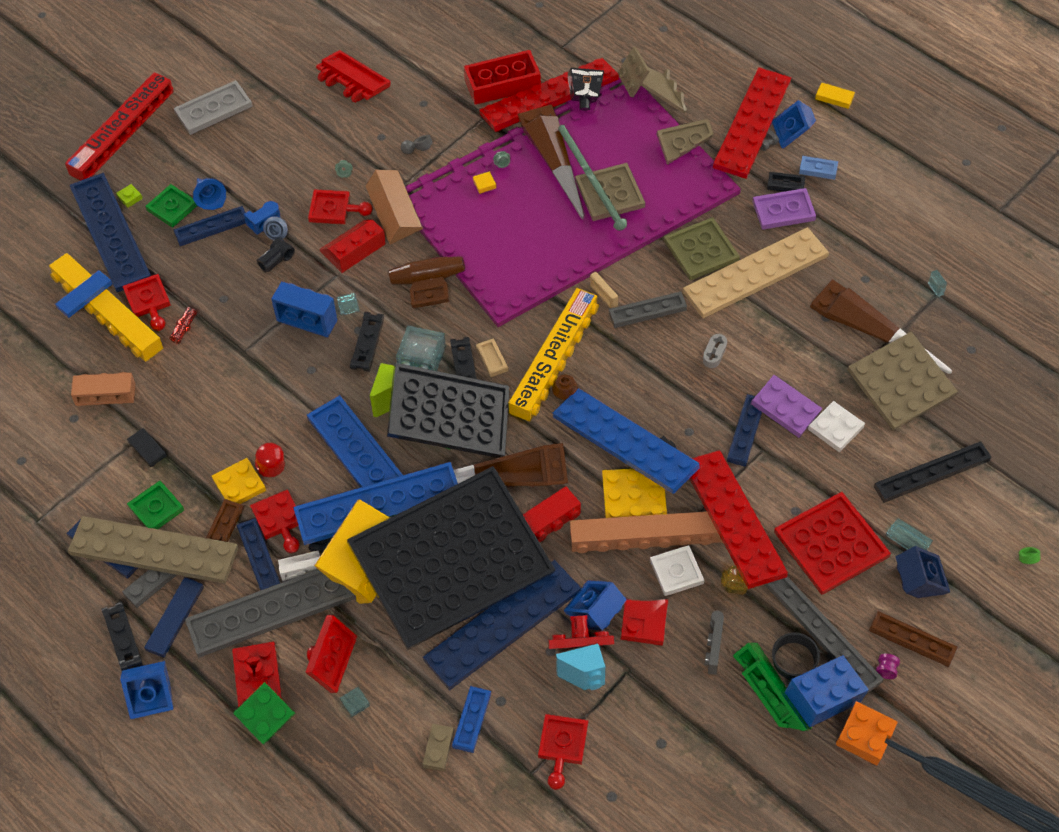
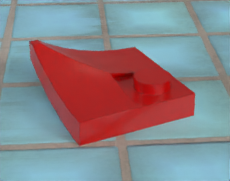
(644, 621)

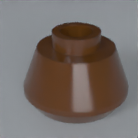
(564, 387)

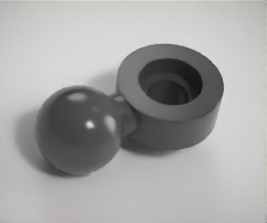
(421, 143)

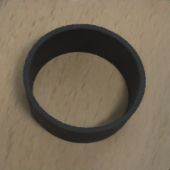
(799, 639)

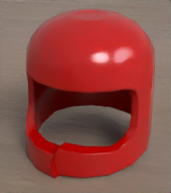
(269, 460)

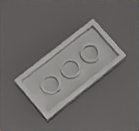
(213, 107)

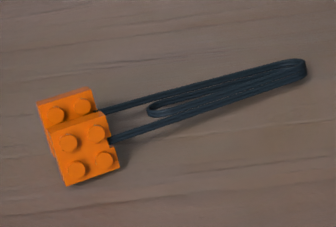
(869, 733)

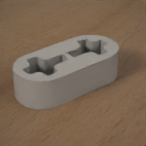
(711, 349)

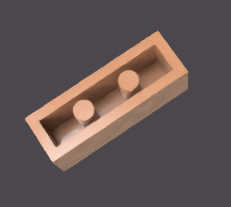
(103, 389)

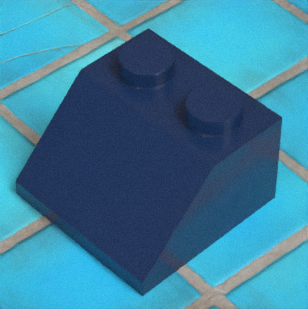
(922, 573)

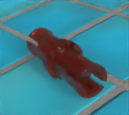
(183, 325)

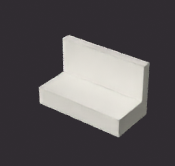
(298, 565)

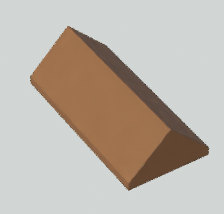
(393, 205)

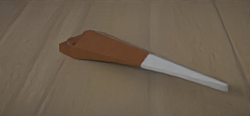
(542, 130)

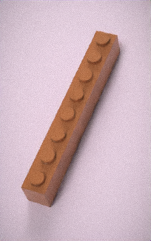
(642, 532)

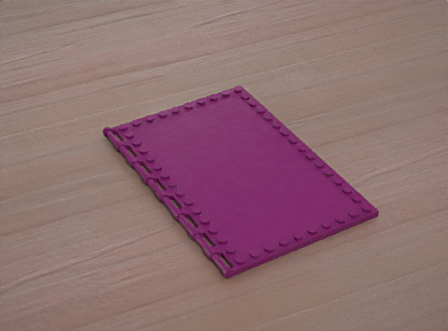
(527, 236)

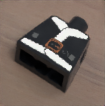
(584, 86)

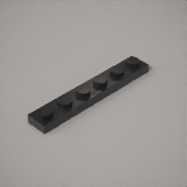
(932, 472)

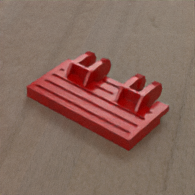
(357, 78)

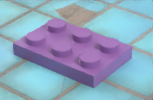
(784, 208)
(786, 406)

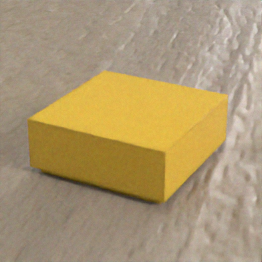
(484, 182)

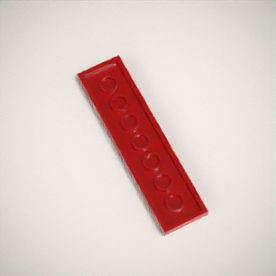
(552, 92)
(752, 123)
(736, 521)

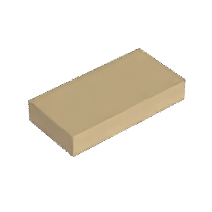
(603, 290)
(492, 357)

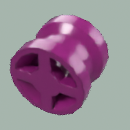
(887, 666)

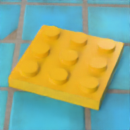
(631, 494)

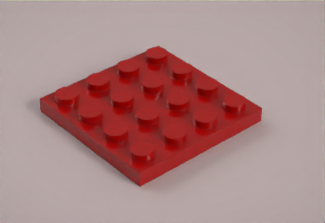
(832, 543)

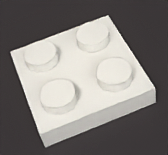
(836, 426)
(676, 570)

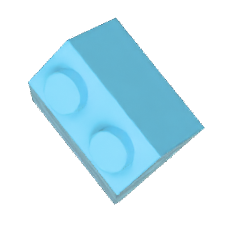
(582, 667)

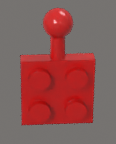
(332, 207)
(147, 297)
(276, 517)
(562, 741)

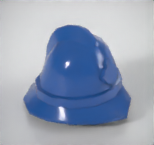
(209, 194)

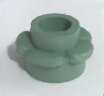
(501, 159)
(343, 173)

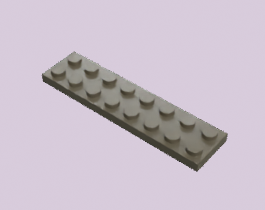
(153, 549)

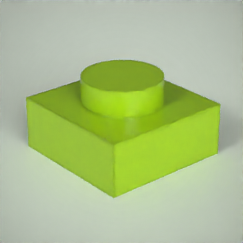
(129, 195)

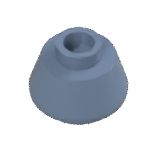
(275, 228)

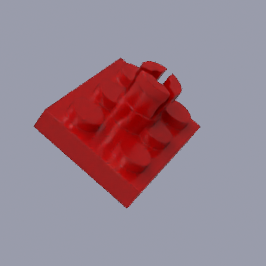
(580, 636)
(330, 654)
(253, 667)

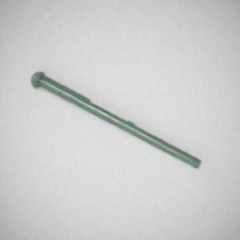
(620, 224)

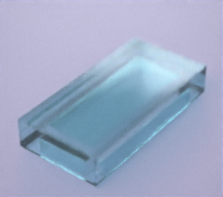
(908, 536)

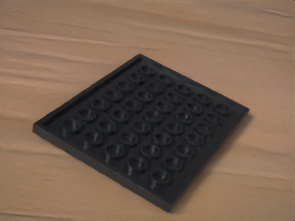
(450, 557)

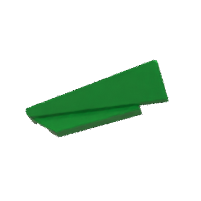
(769, 687)

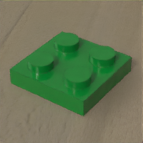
(171, 205)
(155, 506)
(264, 713)

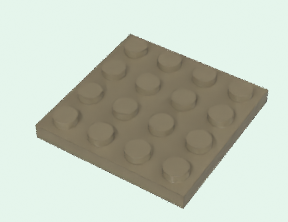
(902, 380)

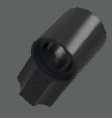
(278, 251)

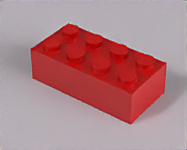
(501, 76)

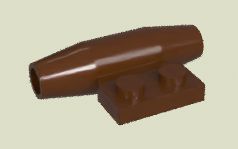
(427, 279)

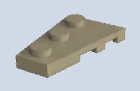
(683, 138)

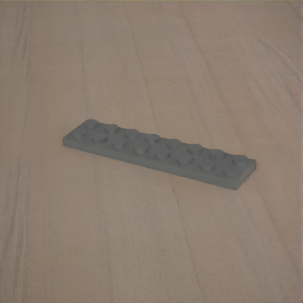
(265, 611)

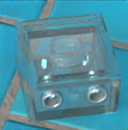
(421, 348)

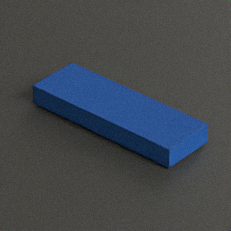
(83, 294)
(471, 719)

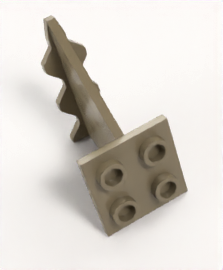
(636, 74)

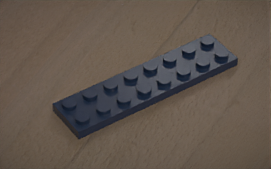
(109, 231)
(499, 627)

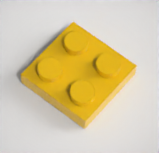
(239, 482)

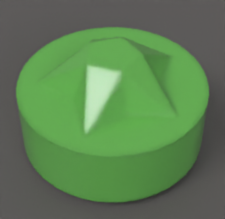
(1029, 555)

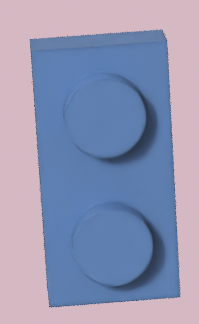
(818, 167)

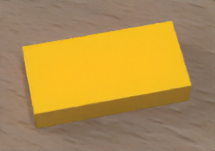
(835, 95)

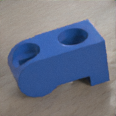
(256, 220)

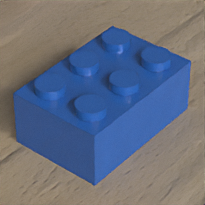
(304, 309)
(826, 691)

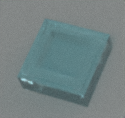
(937, 283)
(347, 304)
(354, 702)

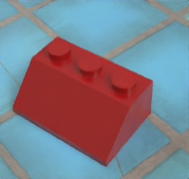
(354, 245)

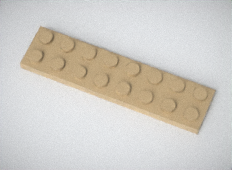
(755, 272)

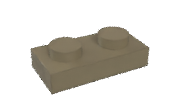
(438, 747)

